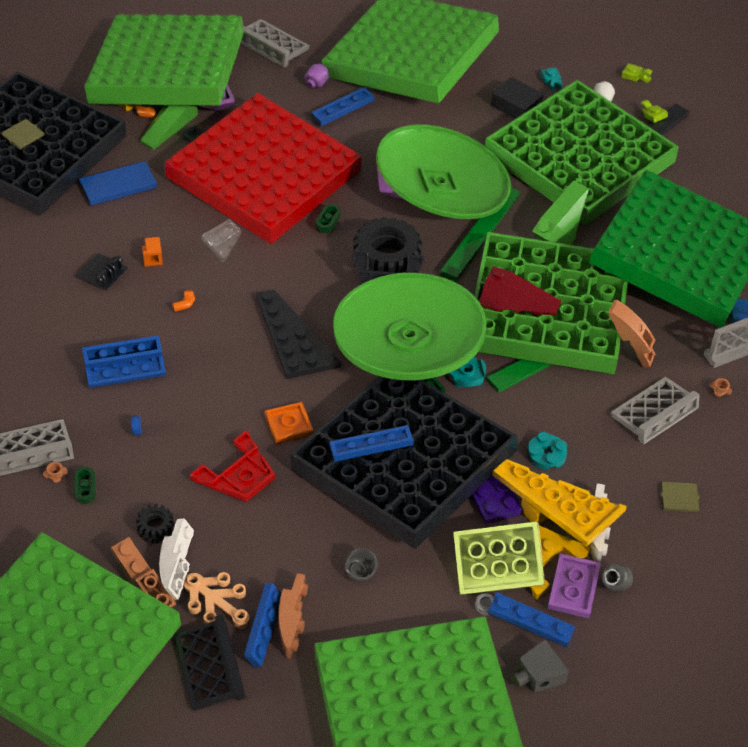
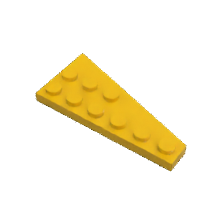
(563, 503)

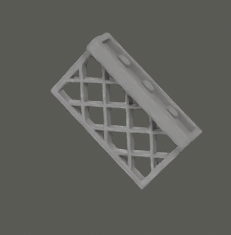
(270, 48)
(725, 350)
(666, 416)
(33, 455)

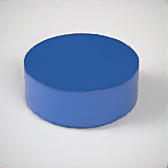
(136, 425)

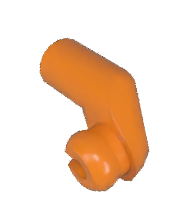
(144, 112)

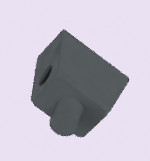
(540, 669)

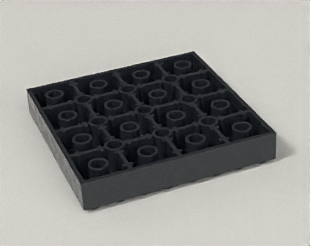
(71, 145)
(411, 486)

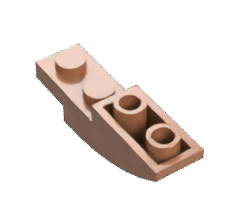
(634, 329)
(139, 573)
(291, 616)

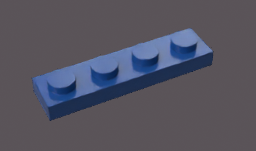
(342, 106)
(371, 443)
(531, 619)
(263, 625)

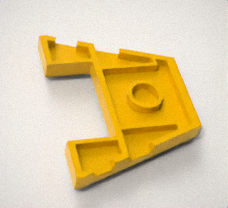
(552, 545)

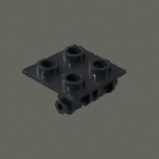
(103, 271)

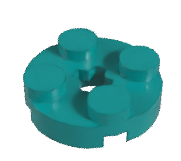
(469, 379)
(547, 442)

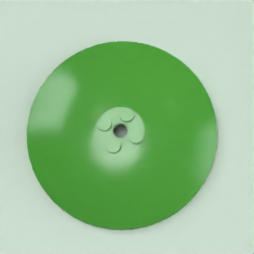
(443, 171)

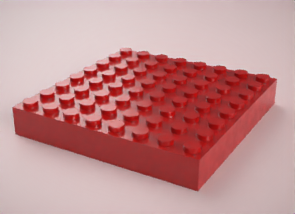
(263, 167)

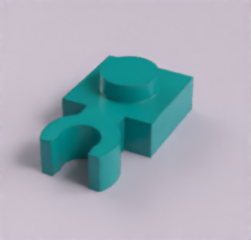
(552, 77)

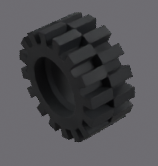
(154, 513)

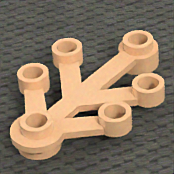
(216, 597)

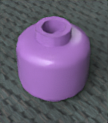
(316, 76)

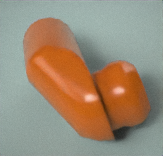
(186, 302)

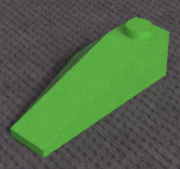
(168, 122)
(563, 217)

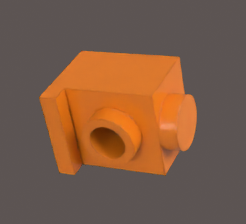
(152, 252)

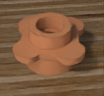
(721, 387)
(51, 471)

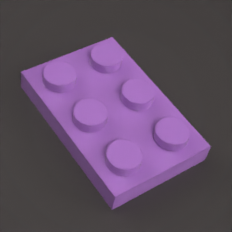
(574, 586)

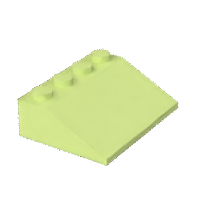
(499, 558)

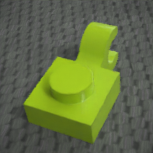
(635, 72)
(653, 113)

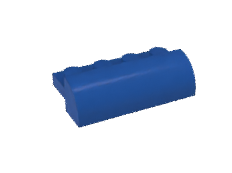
(123, 361)

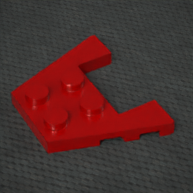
(243, 477)

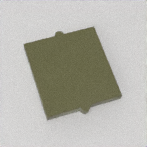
(22, 134)
(680, 497)

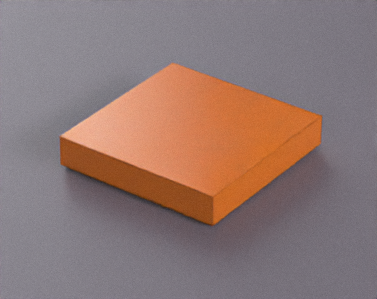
(289, 422)

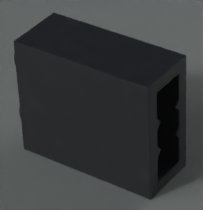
(515, 98)

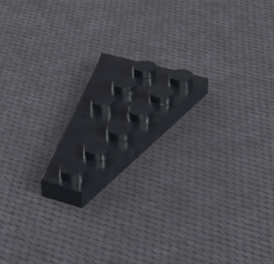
(295, 343)

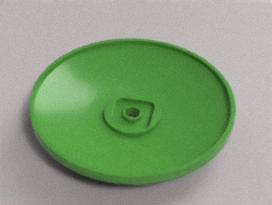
(437, 312)

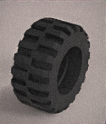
(388, 234)

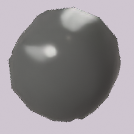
(361, 564)

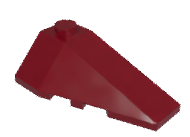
(510, 292)

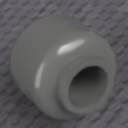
(617, 577)

